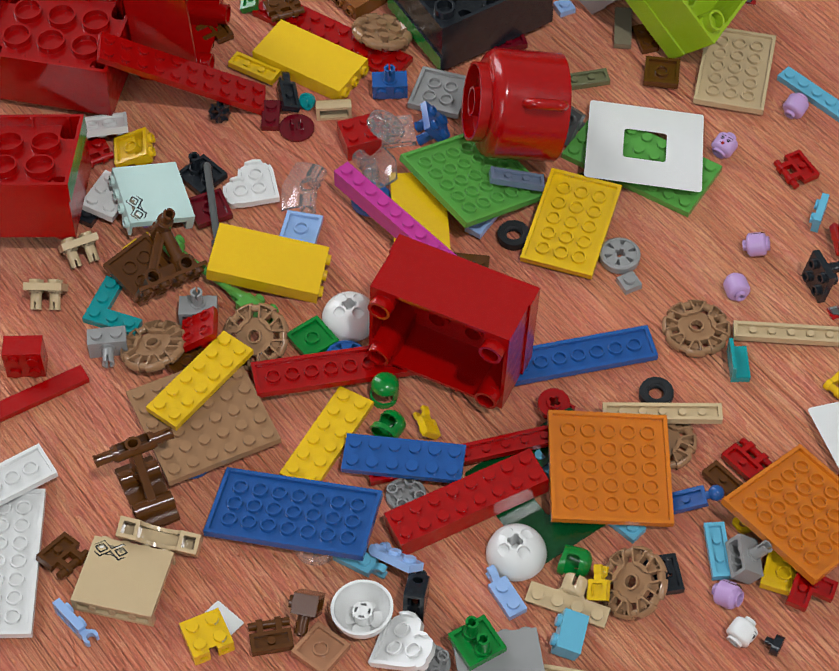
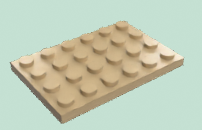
(736, 71)

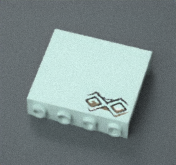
(147, 192)

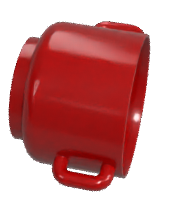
(518, 104)

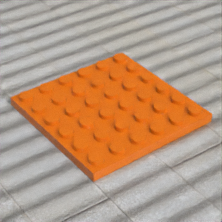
(609, 468)
(795, 510)

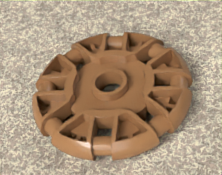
(381, 32)
(266, 331)
(692, 336)
(165, 351)
(688, 442)
(644, 583)

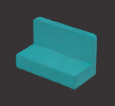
(738, 362)

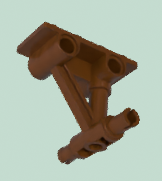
(182, 266)
(142, 477)

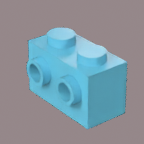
(569, 634)

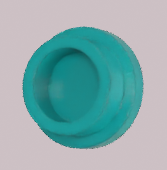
(307, 101)

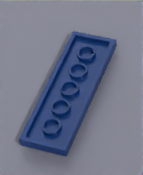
(403, 458)

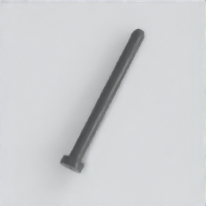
(211, 199)

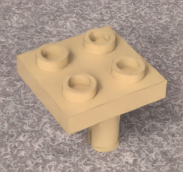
(71, 245)
(37, 287)

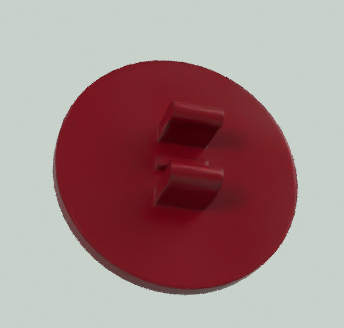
(296, 128)

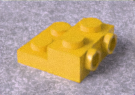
(134, 148)

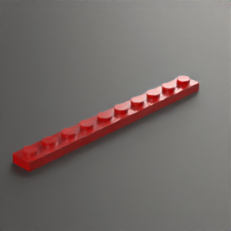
(494, 448)

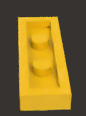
(254, 68)

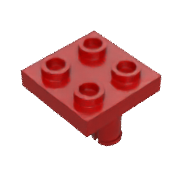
(200, 329)

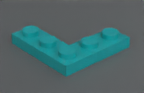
(100, 312)

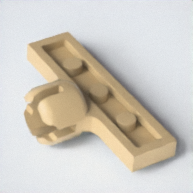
(569, 597)

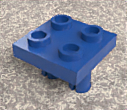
(432, 123)

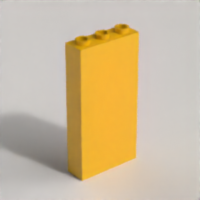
(312, 60)
(421, 205)
(268, 263)

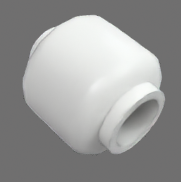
(742, 631)

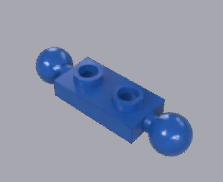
(695, 498)

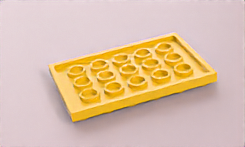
(571, 223)

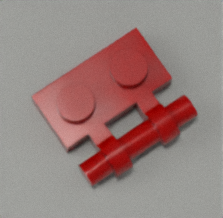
(99, 151)
(801, 167)
(742, 462)

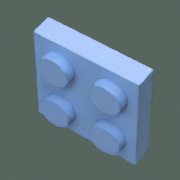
(302, 226)

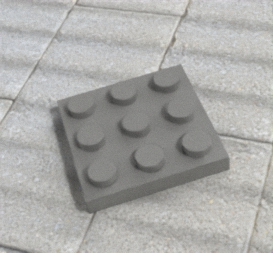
(439, 89)

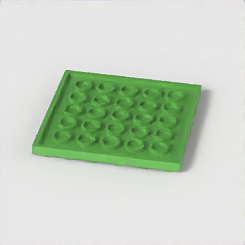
(461, 182)

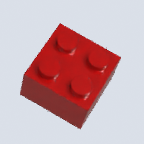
(356, 136)
(24, 356)

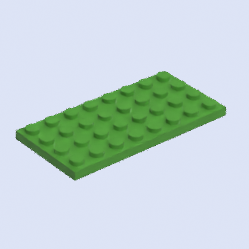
(648, 147)

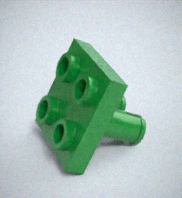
(476, 641)

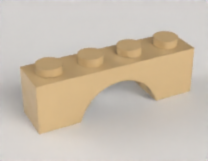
(159, 537)

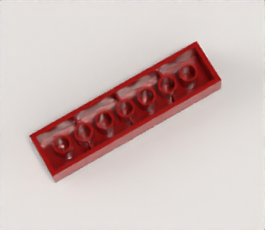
(466, 502)

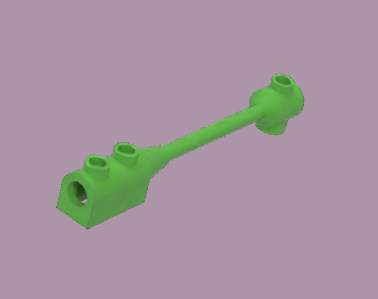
(240, 297)

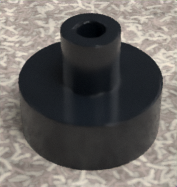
(775, 644)

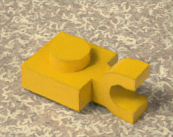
(427, 426)
(599, 587)

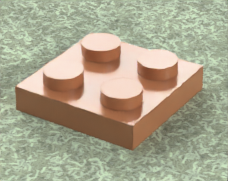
(320, 648)

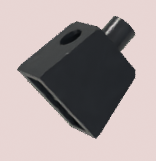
(416, 588)

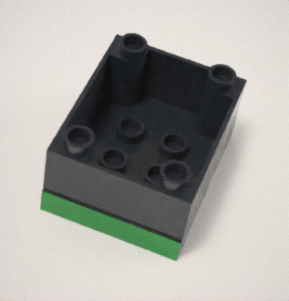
(466, 28)

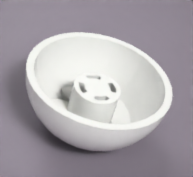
(347, 316)
(519, 560)
(363, 600)

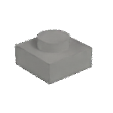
(629, 282)

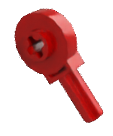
(549, 398)

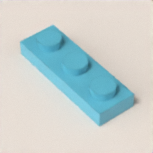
(715, 541)

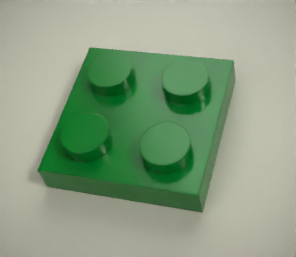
(311, 337)

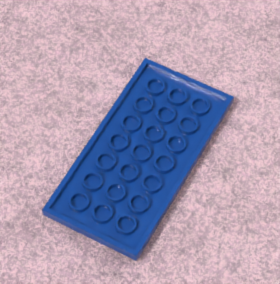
(294, 513)

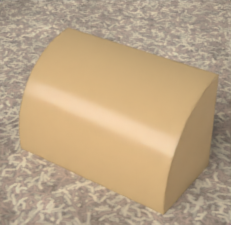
(333, 109)

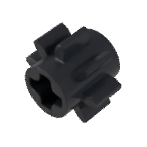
(219, 112)

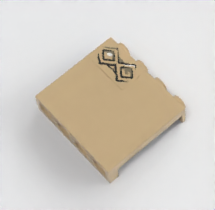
(122, 580)

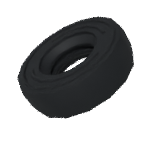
(512, 225)
(659, 383)

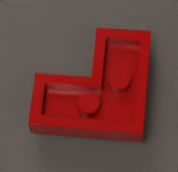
(802, 590)

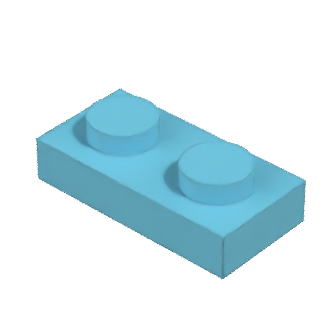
(820, 207)

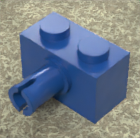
(389, 84)

